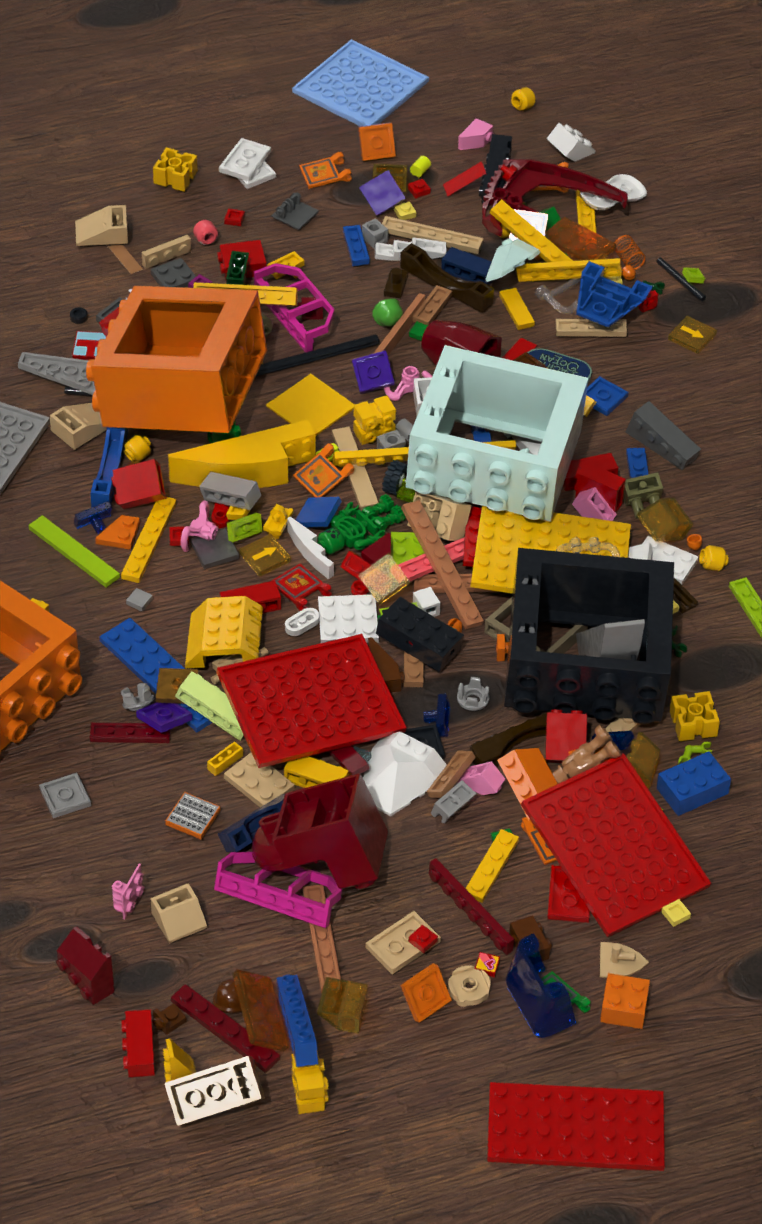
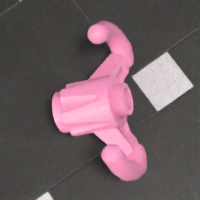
(406, 383)
(200, 527)

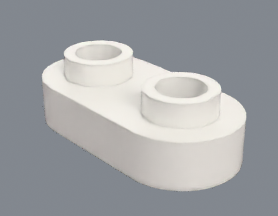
(302, 621)

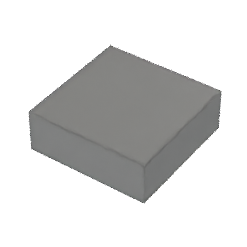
(139, 599)

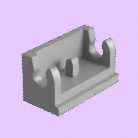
(453, 801)

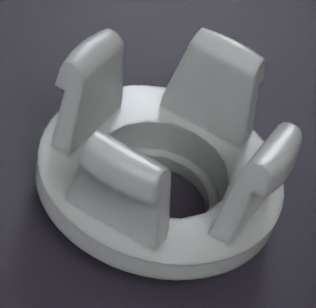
(473, 688)
(142, 700)

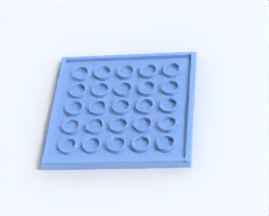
(360, 84)

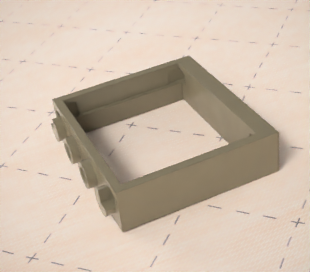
(495, 619)

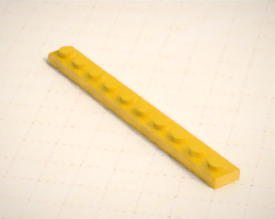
(380, 456)

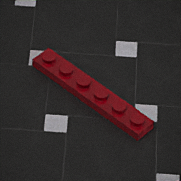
(474, 910)
(223, 1027)

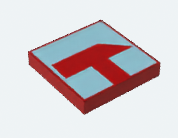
(86, 344)

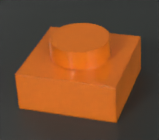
(501, 647)

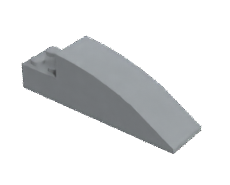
(612, 640)

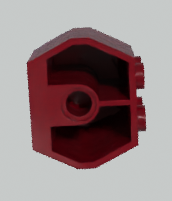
(459, 336)

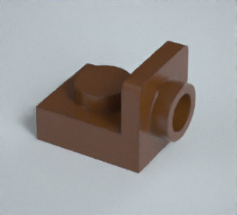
(168, 1019)

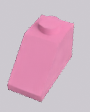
(475, 135)
(593, 505)
(483, 778)

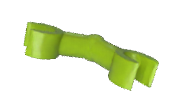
(689, 749)

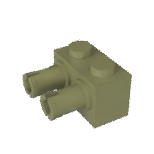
(641, 490)

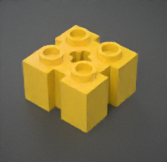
(175, 169)
(373, 419)
(694, 716)
(310, 1087)

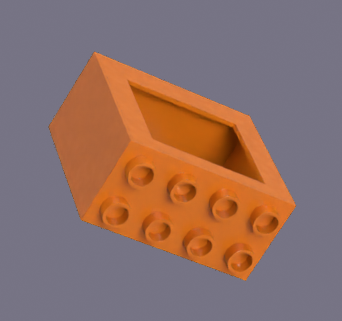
(178, 359)
(45, 659)

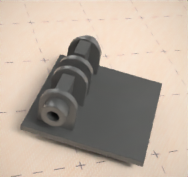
(294, 212)

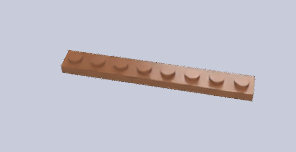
(442, 564)

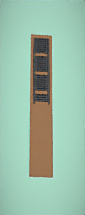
(125, 257)

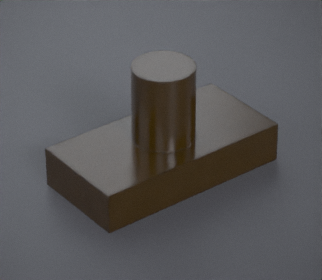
(395, 283)

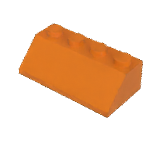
(527, 773)

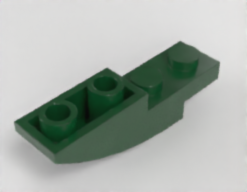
(237, 268)

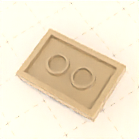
(258, 784)
(392, 945)

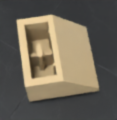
(178, 913)

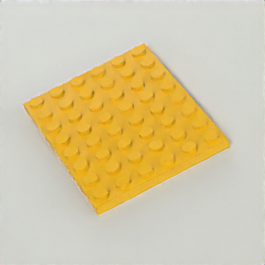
(505, 532)

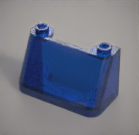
(543, 1006)

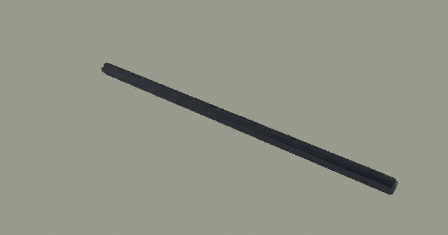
(318, 354)

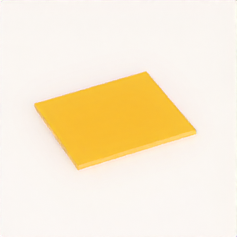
(311, 401)

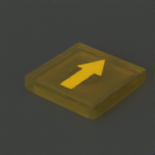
(692, 334)
(265, 555)

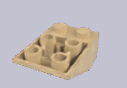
(103, 227)
(76, 424)
(445, 514)

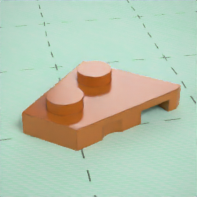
(120, 532)

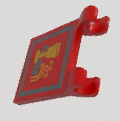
(300, 583)

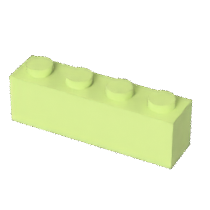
(210, 703)

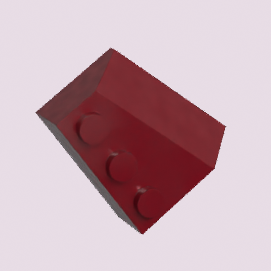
(86, 966)

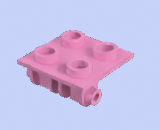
(126, 894)

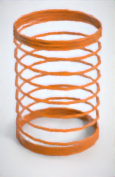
(632, 241)

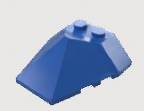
(607, 300)

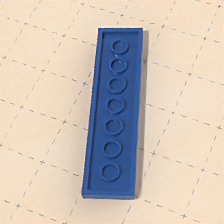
(144, 659)

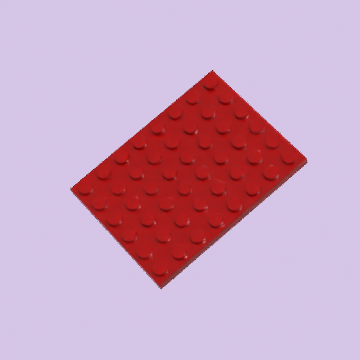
(310, 700)
(615, 844)

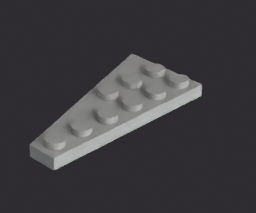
(58, 369)

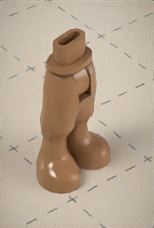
(583, 757)

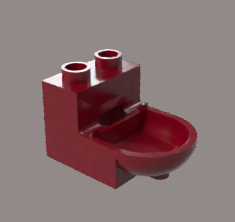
(328, 824)

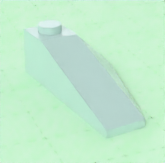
(509, 256)

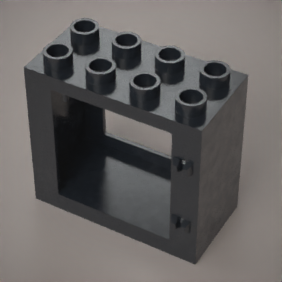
(590, 593)

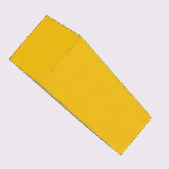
(225, 758)

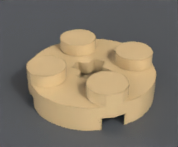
(469, 996)

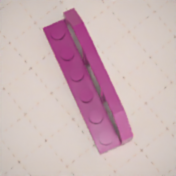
(288, 317)
(275, 898)

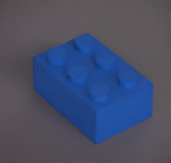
(693, 783)

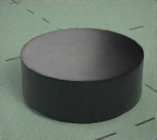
(78, 315)

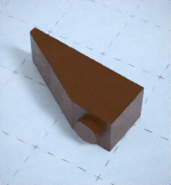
(387, 666)

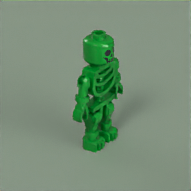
(346, 528)

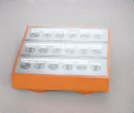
(192, 815)

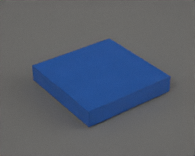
(606, 395)
(318, 511)

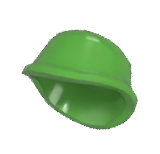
(387, 312)

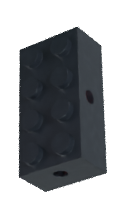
(419, 634)

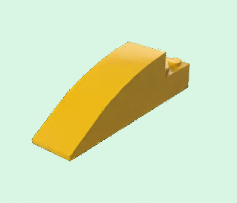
(254, 456)

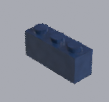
(466, 266)

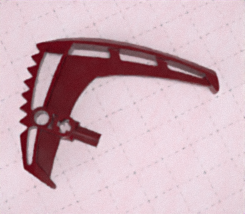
(533, 174)

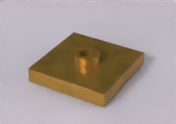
(169, 682)

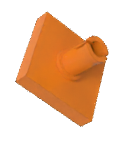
(377, 141)
(426, 992)

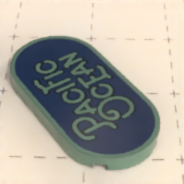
(562, 362)

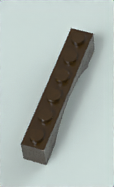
(417, 262)
(499, 744)

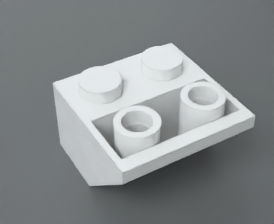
(570, 142)

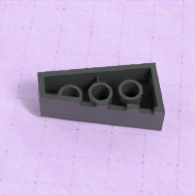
(662, 436)

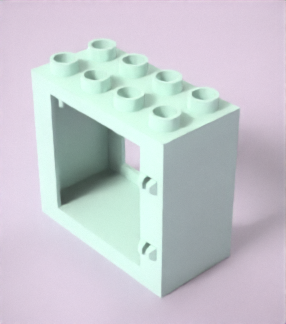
(505, 399)

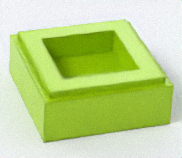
(693, 275)

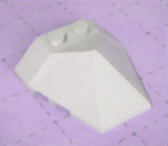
(400, 771)

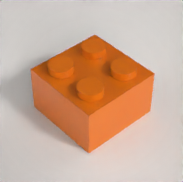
(625, 1001)

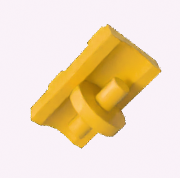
(277, 520)

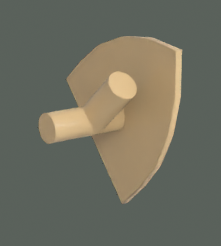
(619, 960)

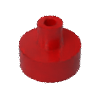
(508, 171)

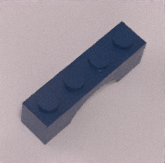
(243, 831)

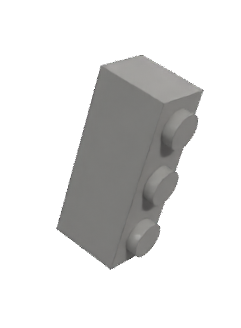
(230, 490)

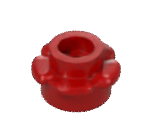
(359, 588)

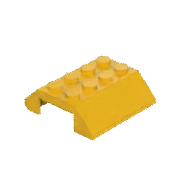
(224, 628)

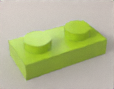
(244, 527)

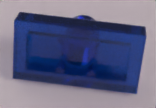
(93, 516)
(440, 716)

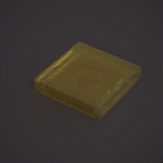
(384, 578)

